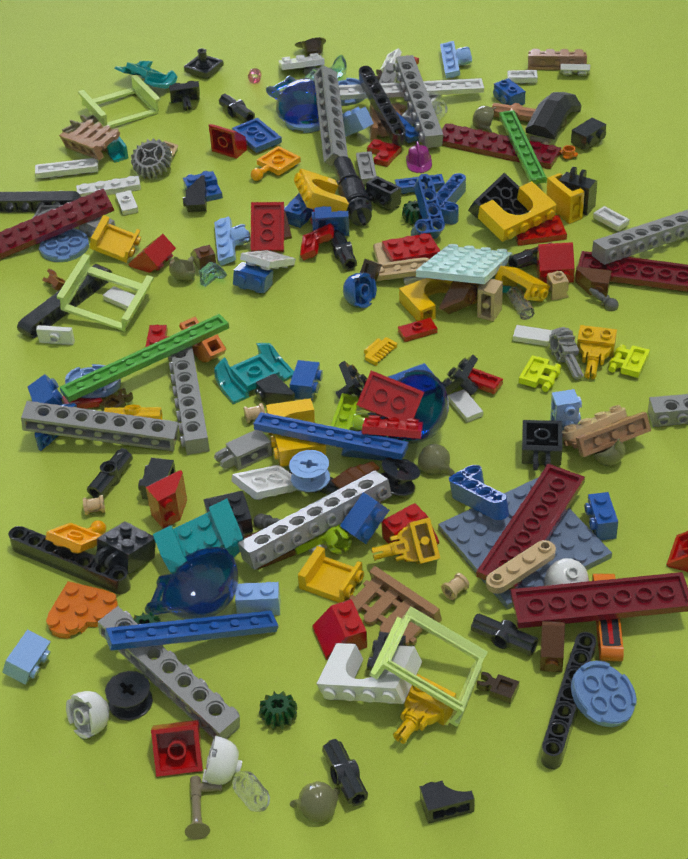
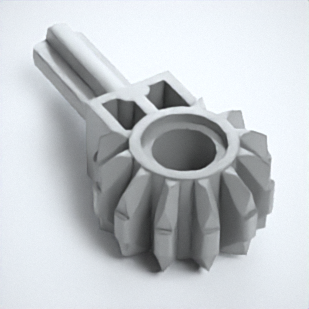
(565, 349)

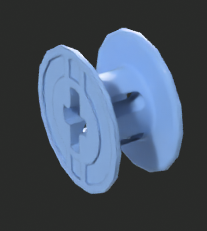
(309, 470)

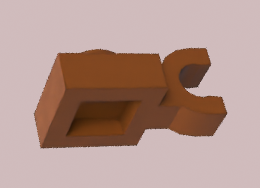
(57, 282)

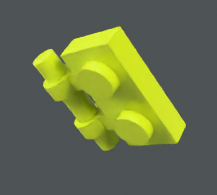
(634, 361)
(534, 373)

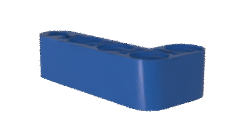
(425, 189)
(449, 195)
(469, 488)

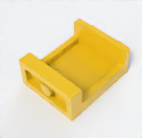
(568, 202)
(114, 240)
(511, 276)
(329, 577)

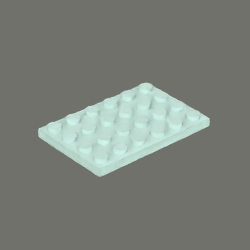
(464, 264)

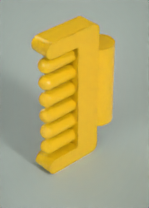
(378, 350)

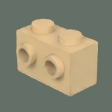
(489, 299)

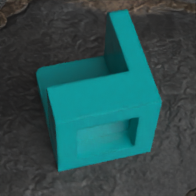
(117, 150)

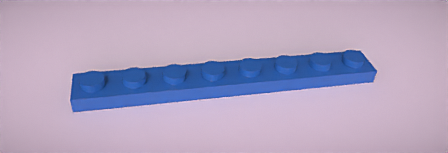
(331, 435)
(190, 630)

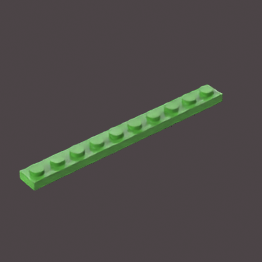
(143, 358)

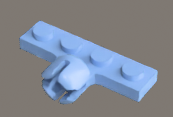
(453, 58)
(229, 237)

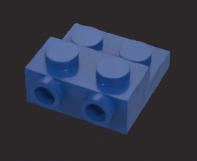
(212, 187)
(324, 216)

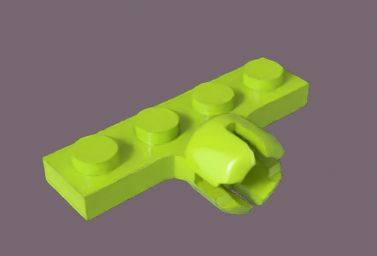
(346, 416)
(333, 538)

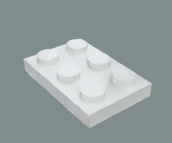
(301, 61)
(267, 259)
(264, 482)

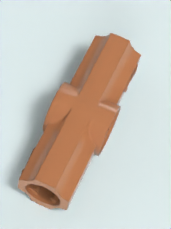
(522, 113)

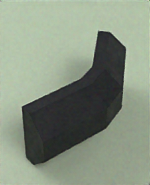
(552, 113)

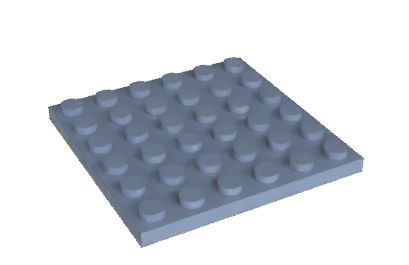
(475, 535)

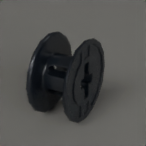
(407, 472)
(129, 695)

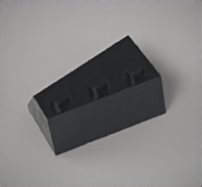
(504, 193)

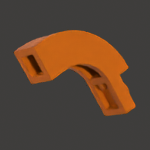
(206, 349)

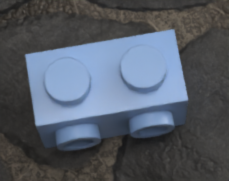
(356, 120)
(565, 407)
(258, 597)
(26, 657)

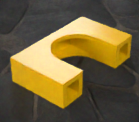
(319, 191)
(507, 225)
(415, 297)
(287, 446)

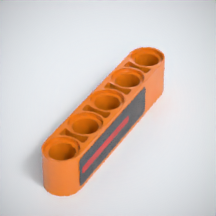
(609, 632)

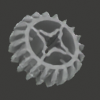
(148, 160)

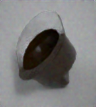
(312, 45)

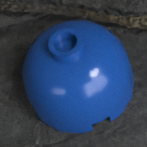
(359, 290)

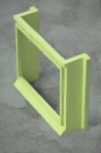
(138, 88)
(77, 277)
(384, 660)

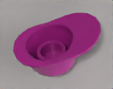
(419, 159)

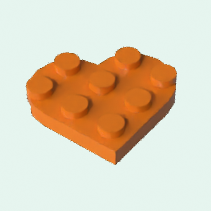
(78, 609)

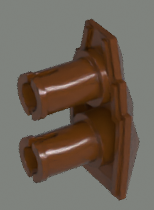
(354, 473)

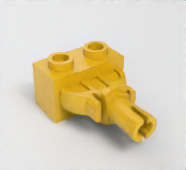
(595, 344)
(415, 543)
(422, 710)

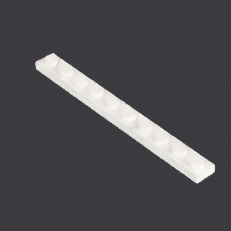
(439, 87)

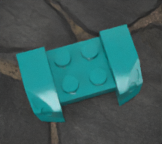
(150, 75)
(241, 378)
(211, 529)

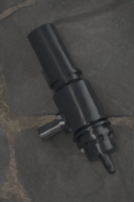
(353, 190)

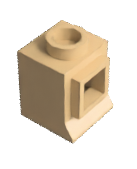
(558, 285)

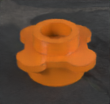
(568, 152)

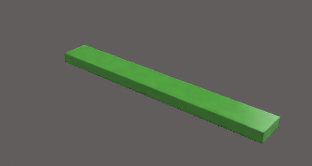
(522, 147)

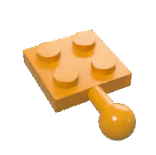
(276, 161)
(76, 537)

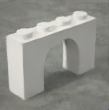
(339, 675)

